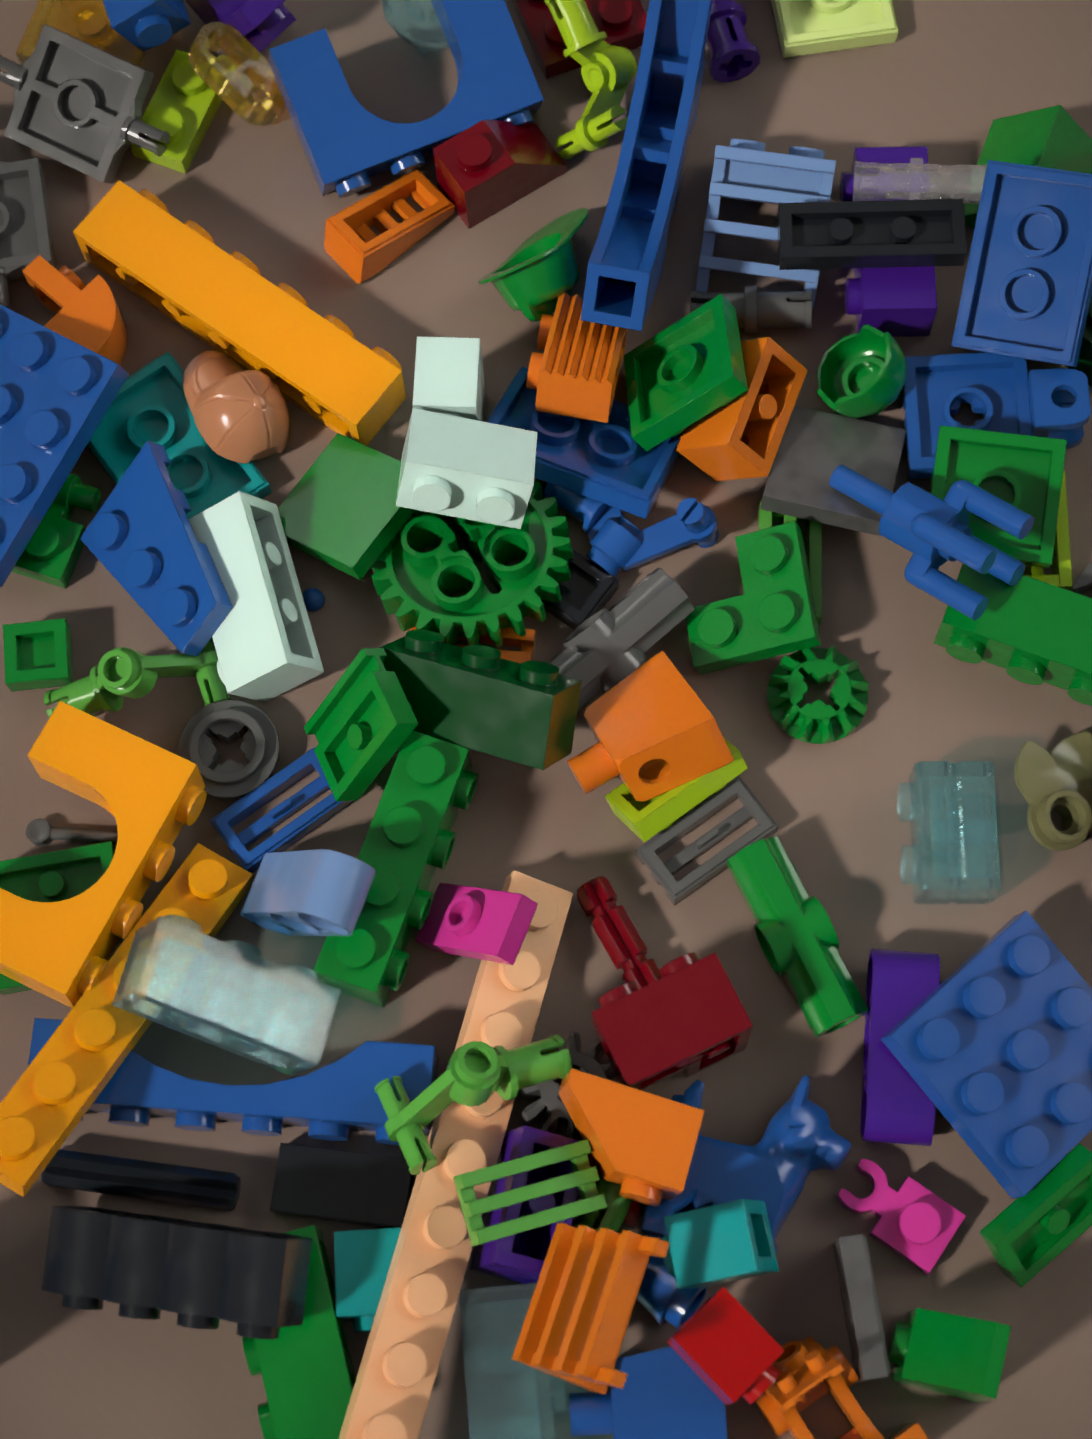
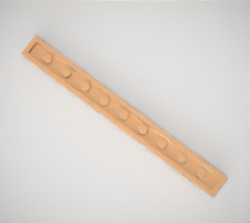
(434, 1238)

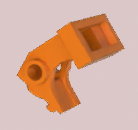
(806, 1376)

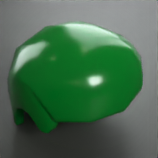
(862, 373)

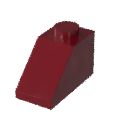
(494, 167)

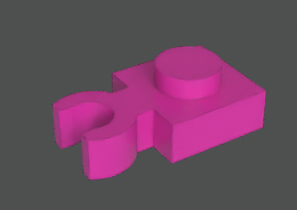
(910, 1220)

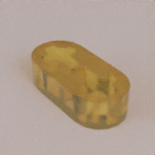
(236, 74)

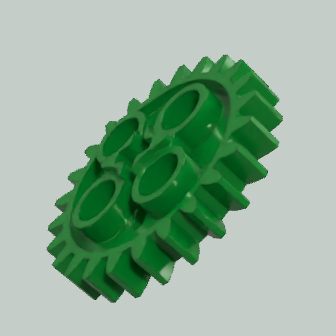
(420, 583)

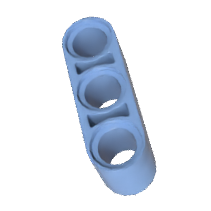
(308, 893)

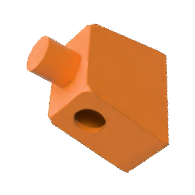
(650, 734)

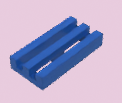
(265, 793)

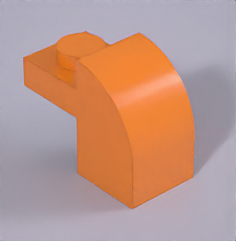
(81, 311)

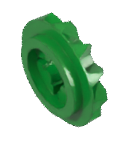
(817, 721)

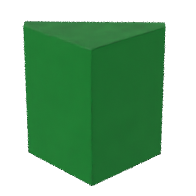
(1036, 138)

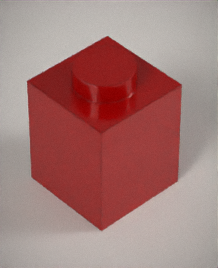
(728, 1349)

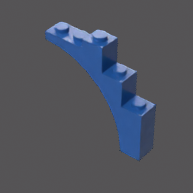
(650, 166)

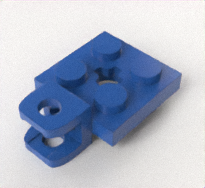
(996, 388)

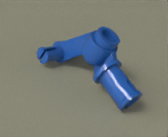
(621, 545)

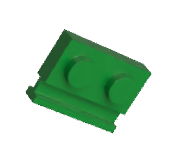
(360, 725)

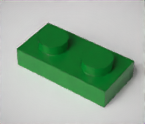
(1044, 1220)

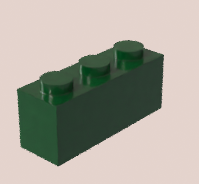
(485, 700)

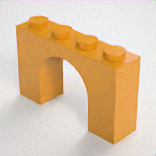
(151, 795)

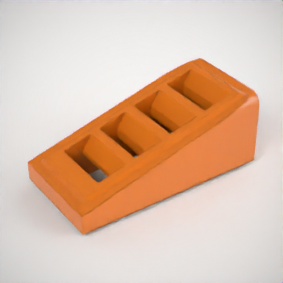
(363, 252)

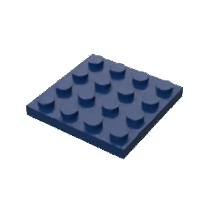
(48, 413)

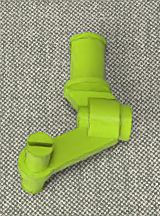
(605, 73)

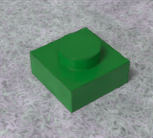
(37, 654)

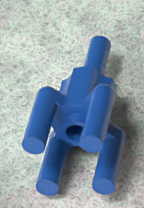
(940, 532)

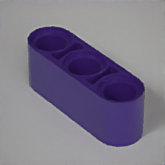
(891, 1101)

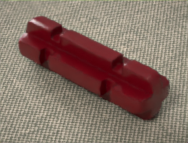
(617, 932)

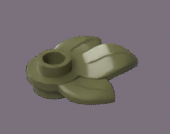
(1060, 783)

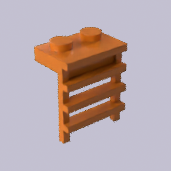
(585, 1304)

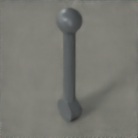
(42, 833)

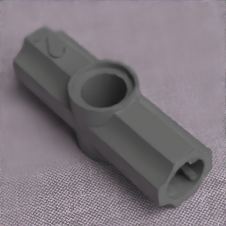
(615, 639)

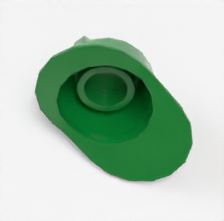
(541, 268)

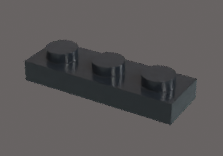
(871, 234)

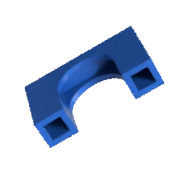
(352, 144)

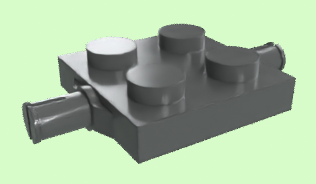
(79, 104)
(23, 221)

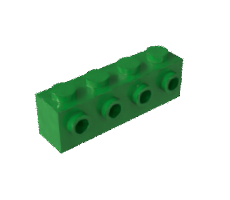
(405, 847)

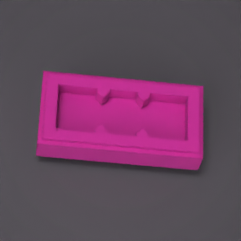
(477, 923)

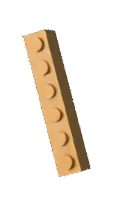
(241, 312)

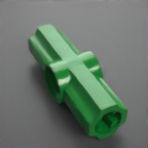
(796, 936)

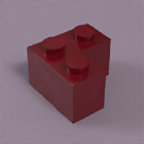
(673, 1023)

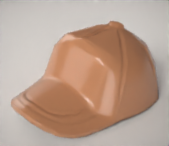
(236, 408)

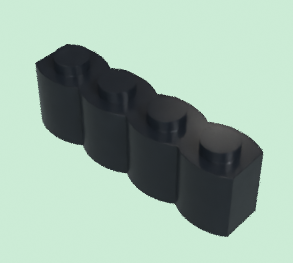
(178, 1268)

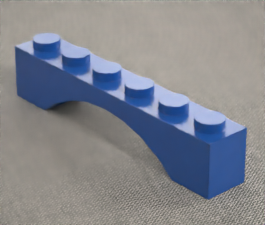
(325, 1100)

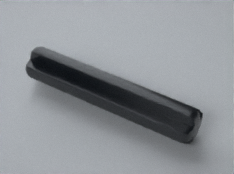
(143, 1180)

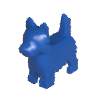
(770, 1171)

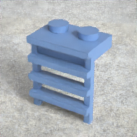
(761, 176)

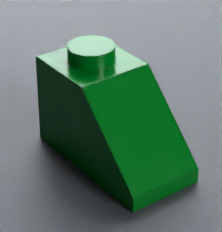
(949, 1354)

